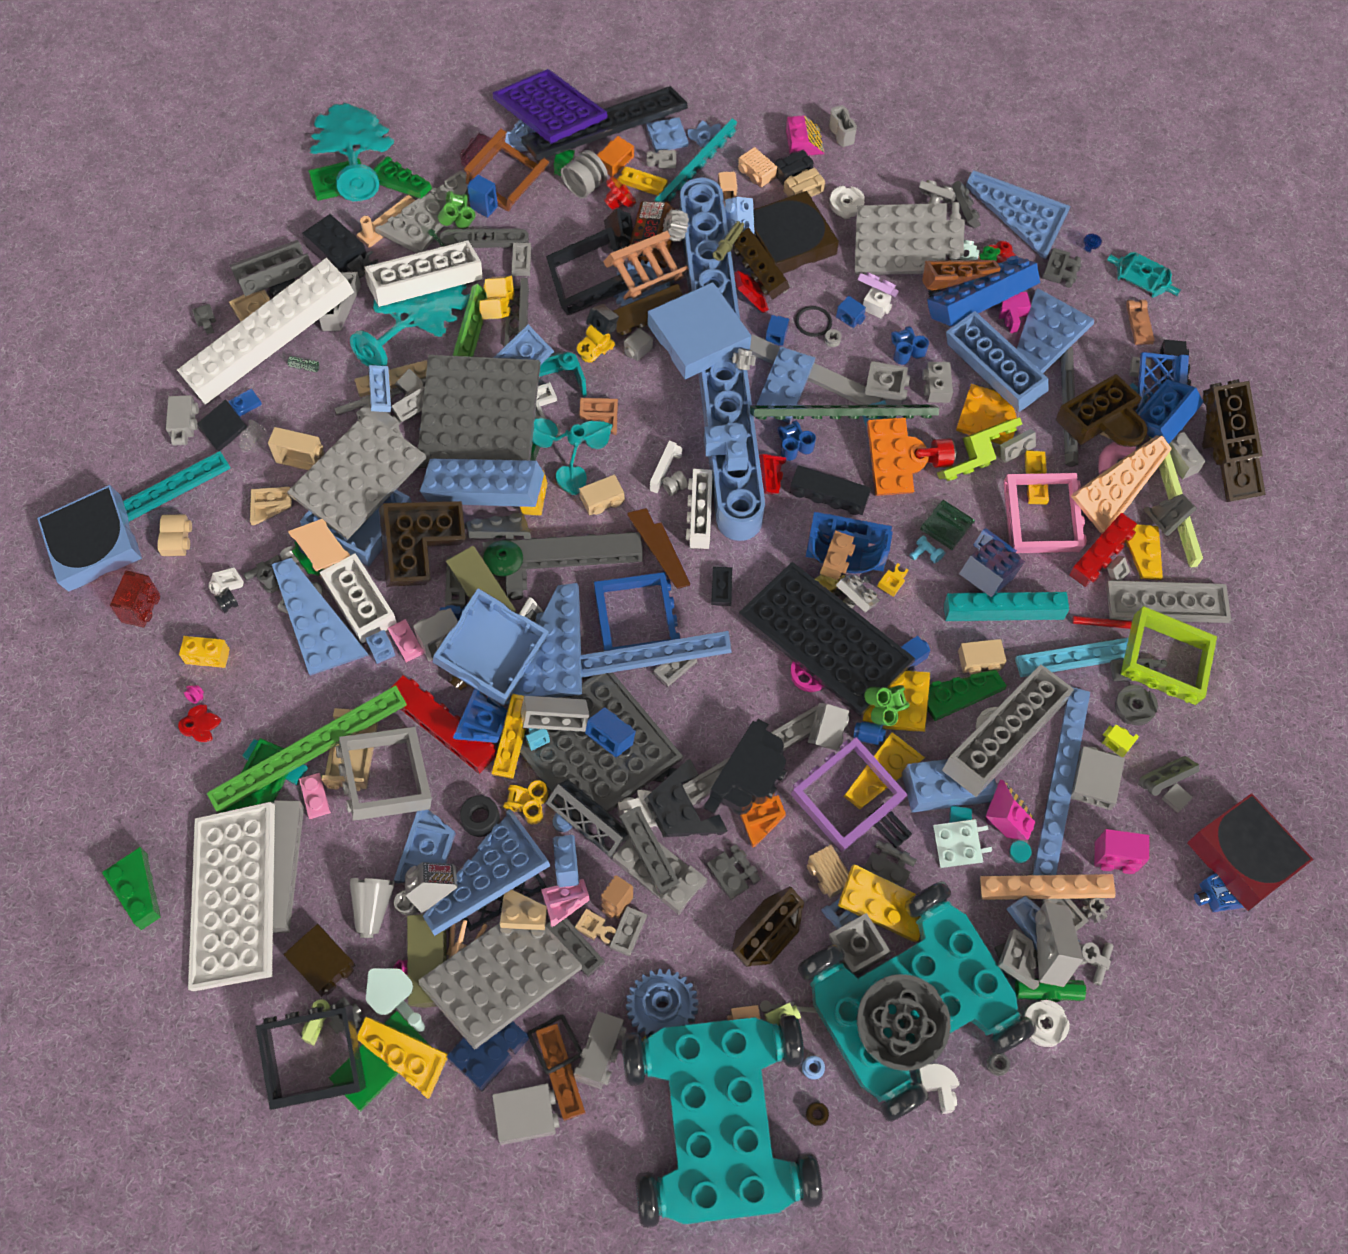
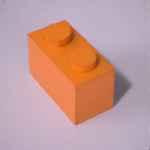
(616, 155)

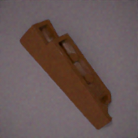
(660, 545)

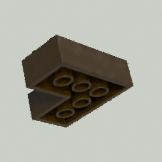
(408, 532)

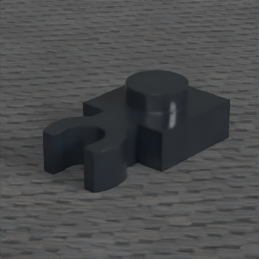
(358, 264)

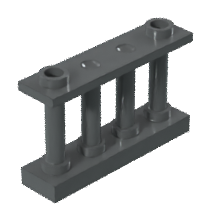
(271, 267)

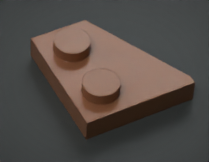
(600, 410)

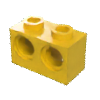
(204, 651)

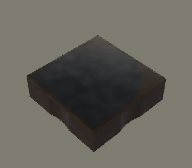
(794, 232)

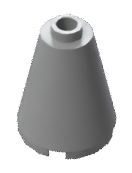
(369, 904)

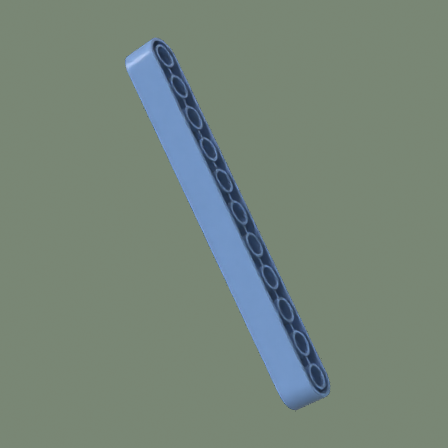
(722, 386)

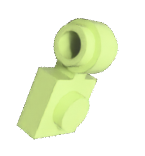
(313, 1028)

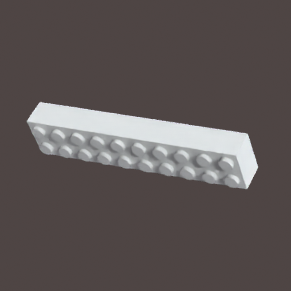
(265, 330)

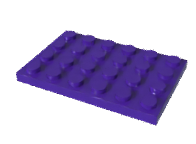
(549, 105)

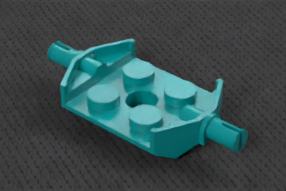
(1156, 281)

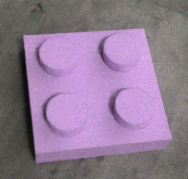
(873, 281)

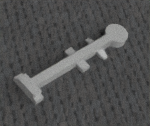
(766, 1006)

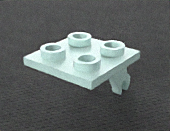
(959, 843)

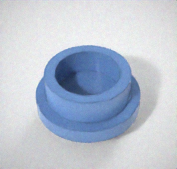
(561, 824)

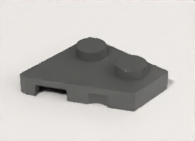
(1171, 513)

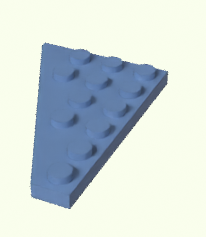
(1026, 213)
(1050, 330)

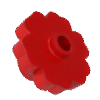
(619, 194)

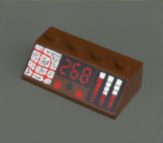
(649, 224)

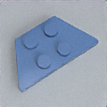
(427, 842)

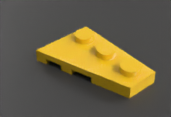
(1146, 551)

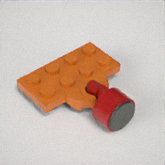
(900, 456)

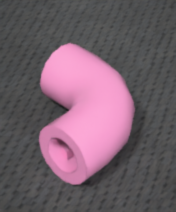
(1111, 455)

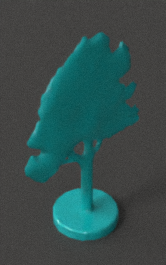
(347, 127)
(427, 312)

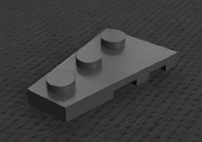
(505, 525)

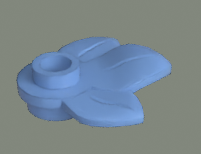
(704, 133)

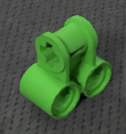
(455, 210)
(889, 703)

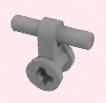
(1092, 956)

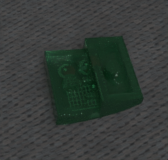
(947, 524)

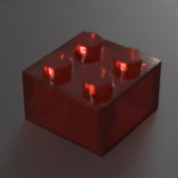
(135, 599)

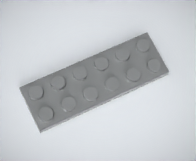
(1177, 600)

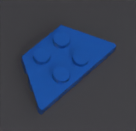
(481, 720)

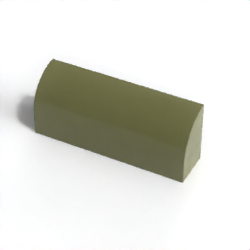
(475, 575)
(424, 955)

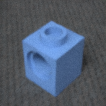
(380, 646)

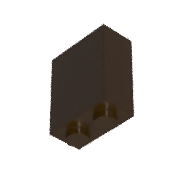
(320, 960)

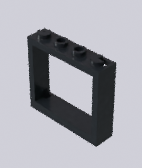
(595, 293)
(269, 1064)

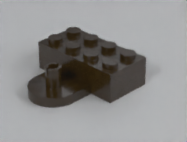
(1107, 409)

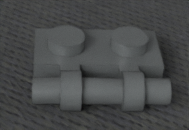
(1056, 267)
(886, 869)
(728, 876)

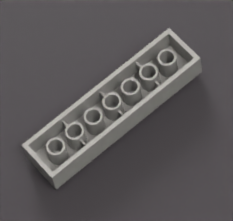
(1007, 730)

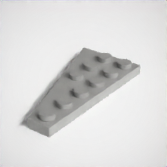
(412, 224)

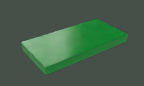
(268, 793)
(375, 1069)

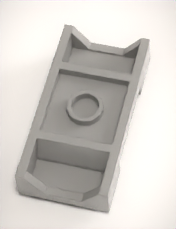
(674, 898)

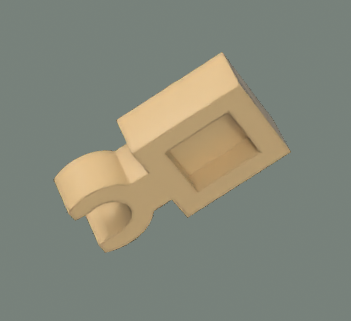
(592, 925)

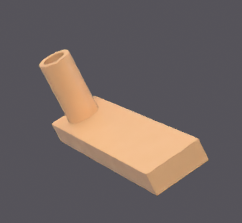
(368, 235)

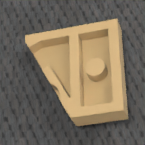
(268, 503)
(522, 912)

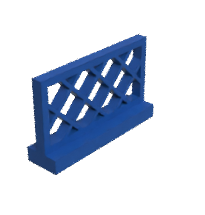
(1179, 372)

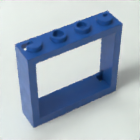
(630, 583)

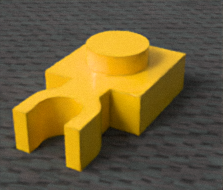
(892, 581)

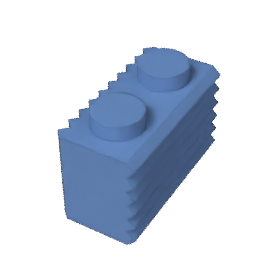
(565, 861)

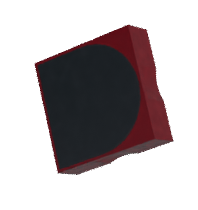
(1249, 851)

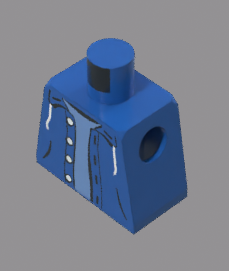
(1216, 895)

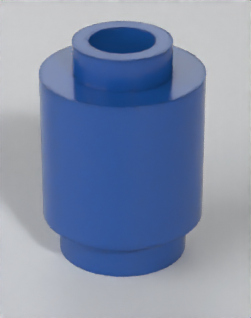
(869, 732)

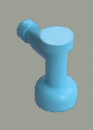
(923, 544)

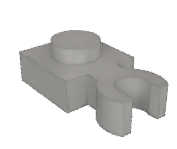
(665, 158)

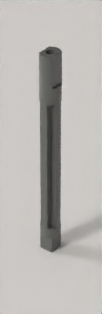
(1068, 393)

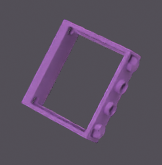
(817, 816)

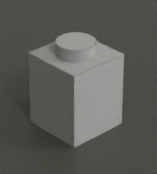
(638, 344)

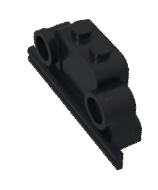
(750, 771)

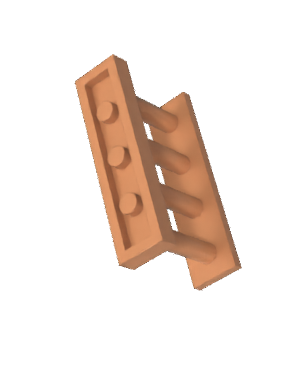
(645, 247)

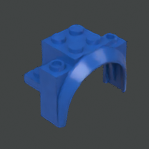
(864, 532)

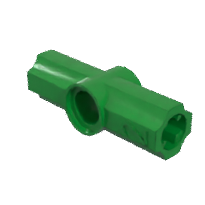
(1073, 991)

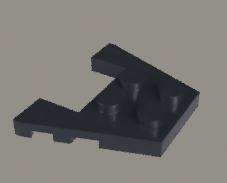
(674, 810)

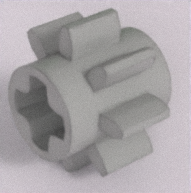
(743, 359)
(1091, 912)

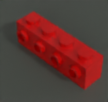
(1103, 549)

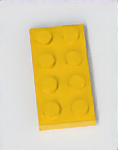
(881, 901)

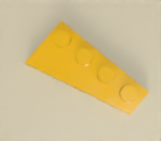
(894, 757)
(408, 1056)

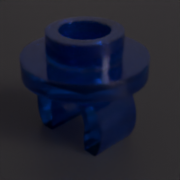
(1092, 241)

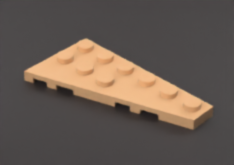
(1118, 486)

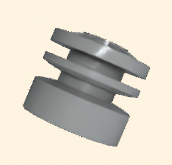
(584, 174)

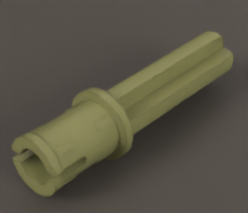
(725, 244)

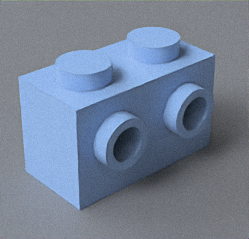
(739, 210)

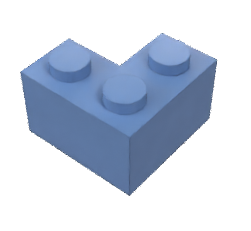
(727, 441)

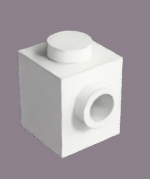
(877, 302)

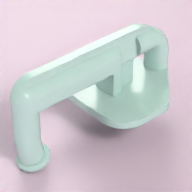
(388, 991)

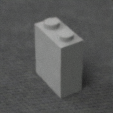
(1097, 777)
(525, 1114)

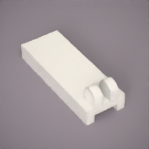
(671, 451)

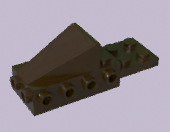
(1235, 438)

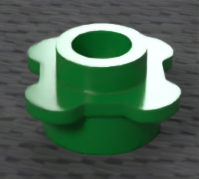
(989, 253)

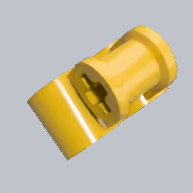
(595, 344)
(523, 800)

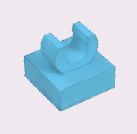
(537, 738)

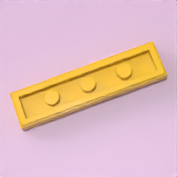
(510, 740)

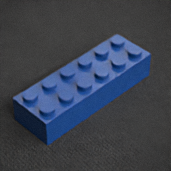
(984, 292)

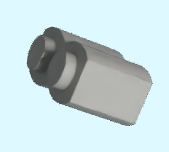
(842, 126)

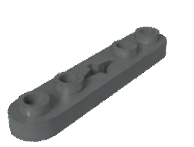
(495, 237)

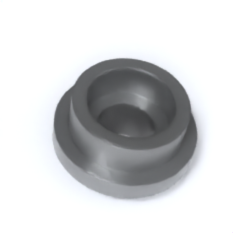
(1005, 1064)

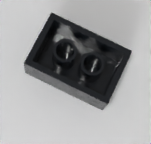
(333, 241)

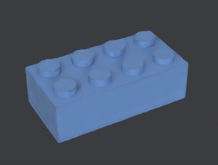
(933, 789)

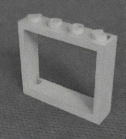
(388, 806)

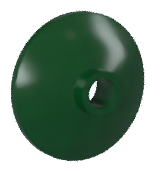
(503, 565)

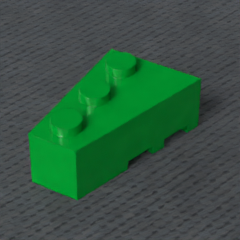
(134, 887)

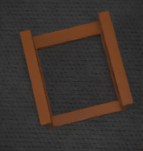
(488, 153)

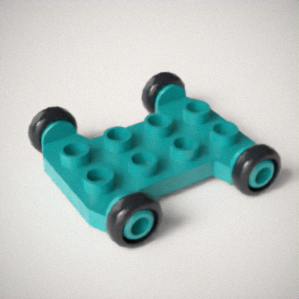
(949, 960)
(720, 1121)

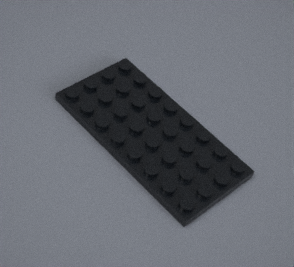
(825, 637)

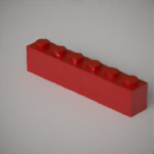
(442, 725)

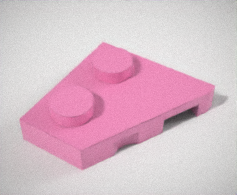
(564, 900)

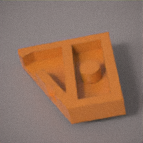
(763, 819)

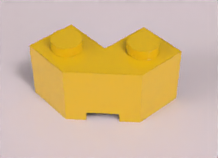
(499, 293)

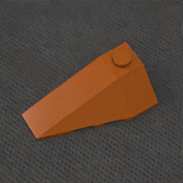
(951, 273)

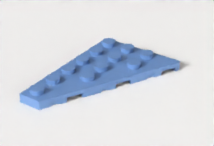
(557, 664)
(502, 863)

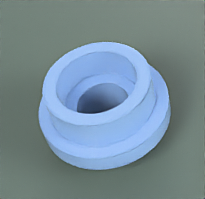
(818, 1062)

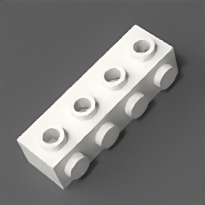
(700, 509)

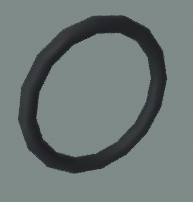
(814, 308)

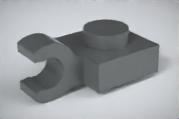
(204, 317)

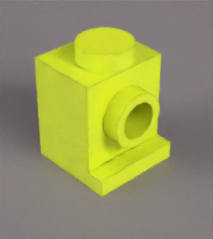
(1119, 740)

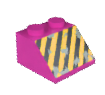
(804, 135)
(1010, 813)

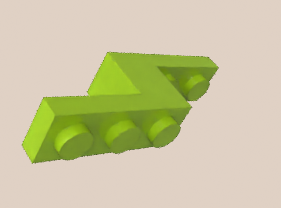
(979, 449)

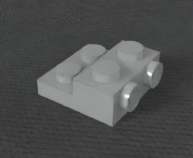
(887, 382)

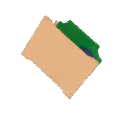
(316, 547)

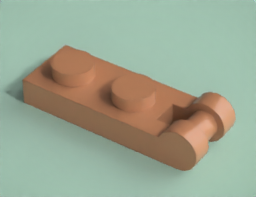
(1140, 322)

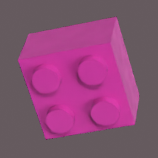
(1121, 851)

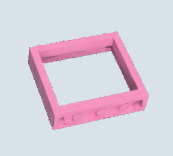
(1013, 519)

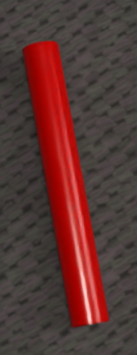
(1101, 622)

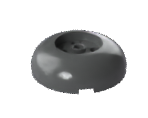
(930, 1029)

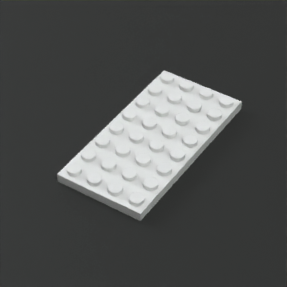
(232, 897)

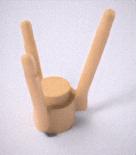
(454, 948)

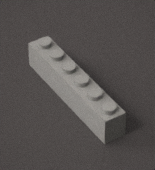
(286, 852)

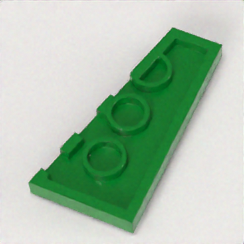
(395, 177)
(960, 693)

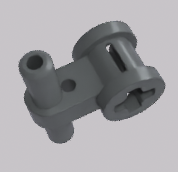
(265, 574)

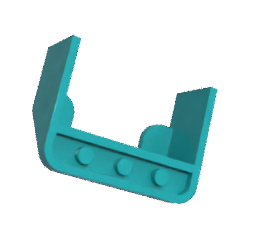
(564, 361)

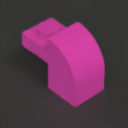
(1014, 308)

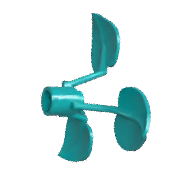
(593, 432)

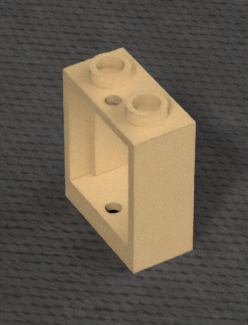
(295, 448)

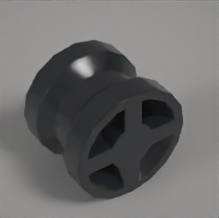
(226, 600)

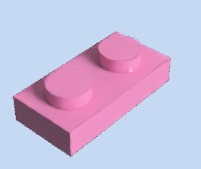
(405, 640)
(314, 795)

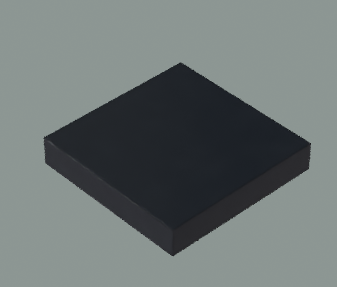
(222, 425)

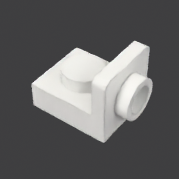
(225, 579)

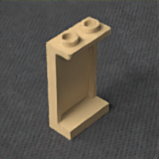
(359, 759)

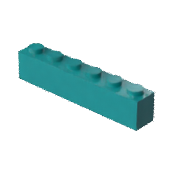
(1006, 606)

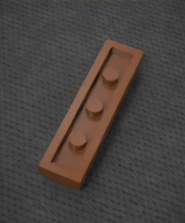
(563, 1078)

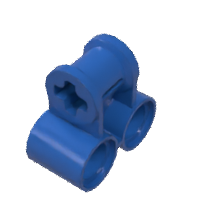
(908, 345)
(794, 439)

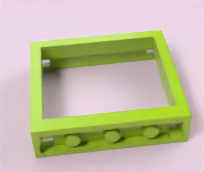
(1178, 630)

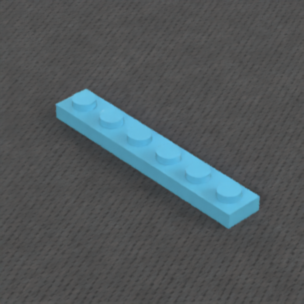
(1072, 657)

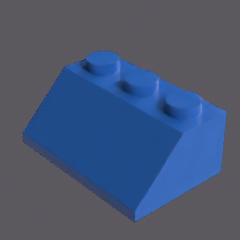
(1170, 409)

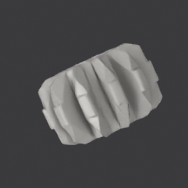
(676, 224)

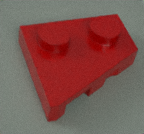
(751, 290)
(771, 472)

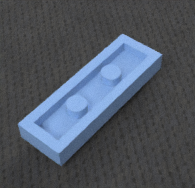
(379, 388)

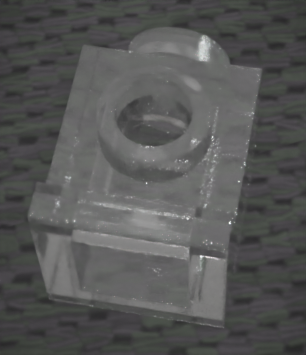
(253, 437)

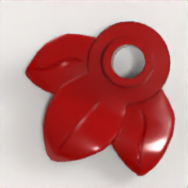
(1005, 251)
(202, 723)

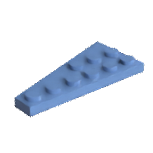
(319, 630)

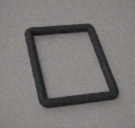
(572, 1036)

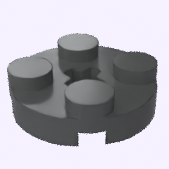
(1141, 696)

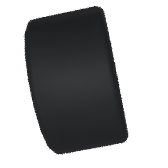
(474, 803)

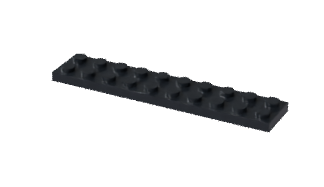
(619, 118)

